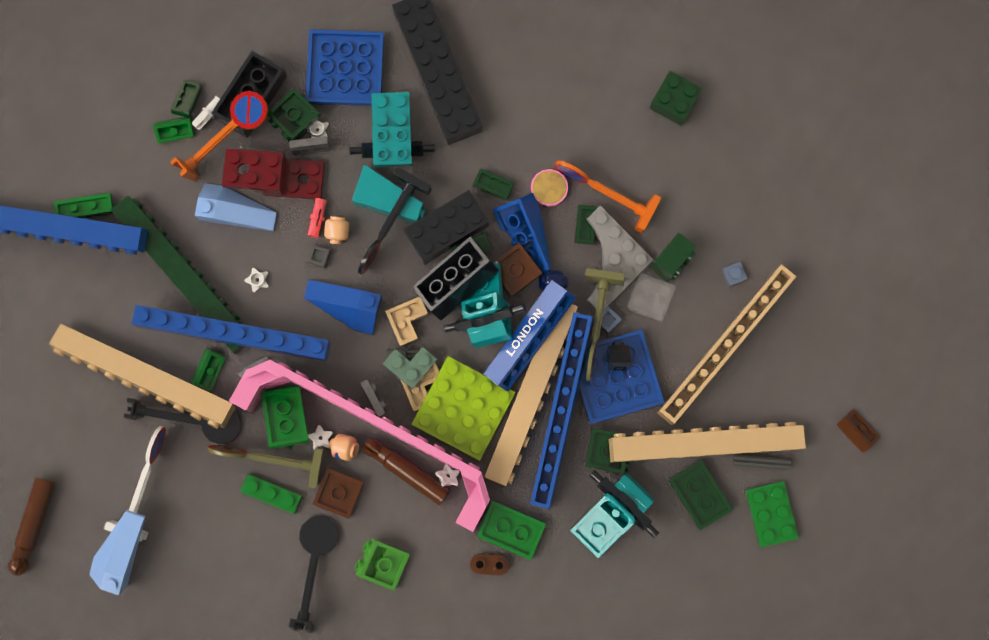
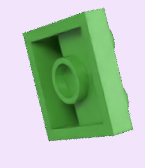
(381, 564)

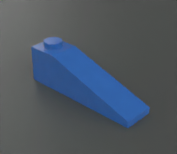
(525, 226)
(350, 306)

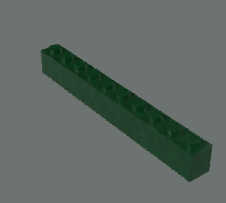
(175, 266)

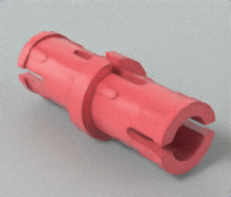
(317, 217)

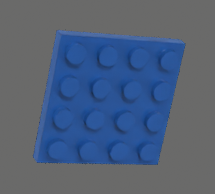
(344, 67)
(620, 392)

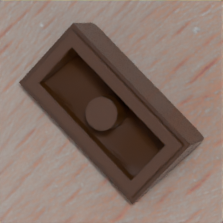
(858, 431)

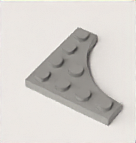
(619, 253)

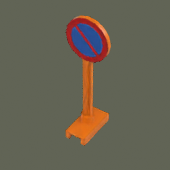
(246, 110)
(644, 212)

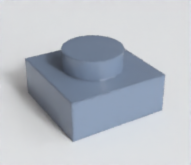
(734, 274)
(609, 320)

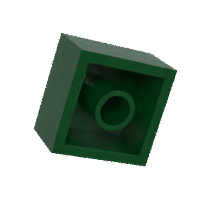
(675, 98)
(670, 261)

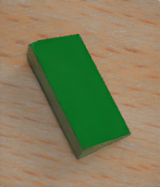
(173, 129)
(208, 370)

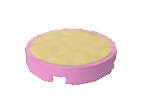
(549, 188)

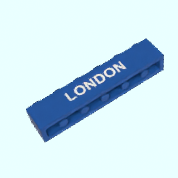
(529, 335)

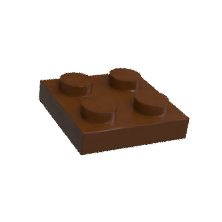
(517, 269)
(338, 493)

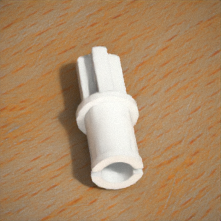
(200, 121)

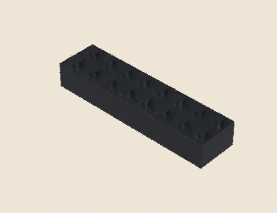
(437, 69)

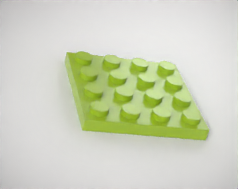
(463, 408)

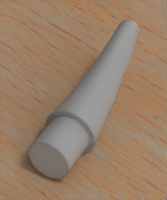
(257, 362)

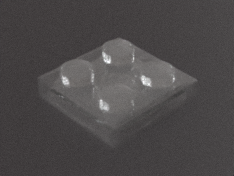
(651, 297)

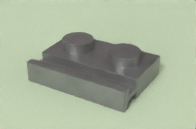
(309, 145)
(378, 405)

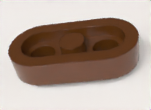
(489, 564)

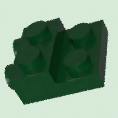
(293, 115)
(599, 454)

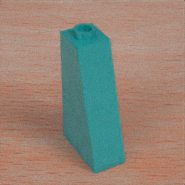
(381, 195)

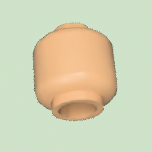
(336, 229)
(344, 447)

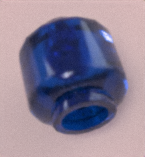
(555, 275)

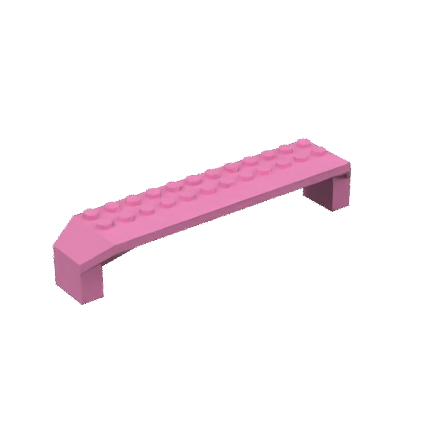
(271, 375)

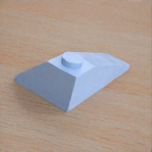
(231, 208)
(116, 556)

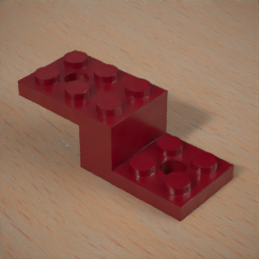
(273, 174)

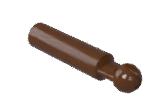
(406, 471)
(30, 525)

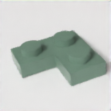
(410, 371)

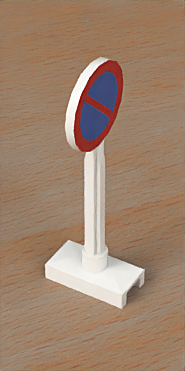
(152, 452)

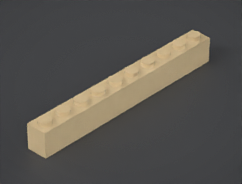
(726, 344)
(142, 376)
(528, 402)
(706, 443)

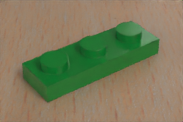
(85, 206)
(271, 494)

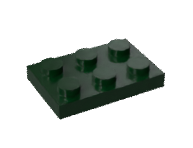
(700, 495)

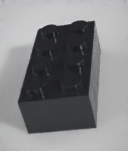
(255, 75)
(446, 227)
(455, 278)

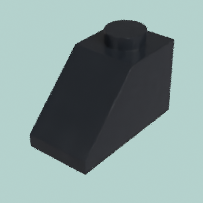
(619, 357)

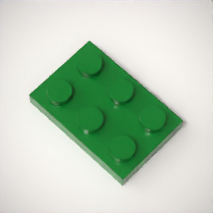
(284, 417)
(771, 514)
(511, 530)

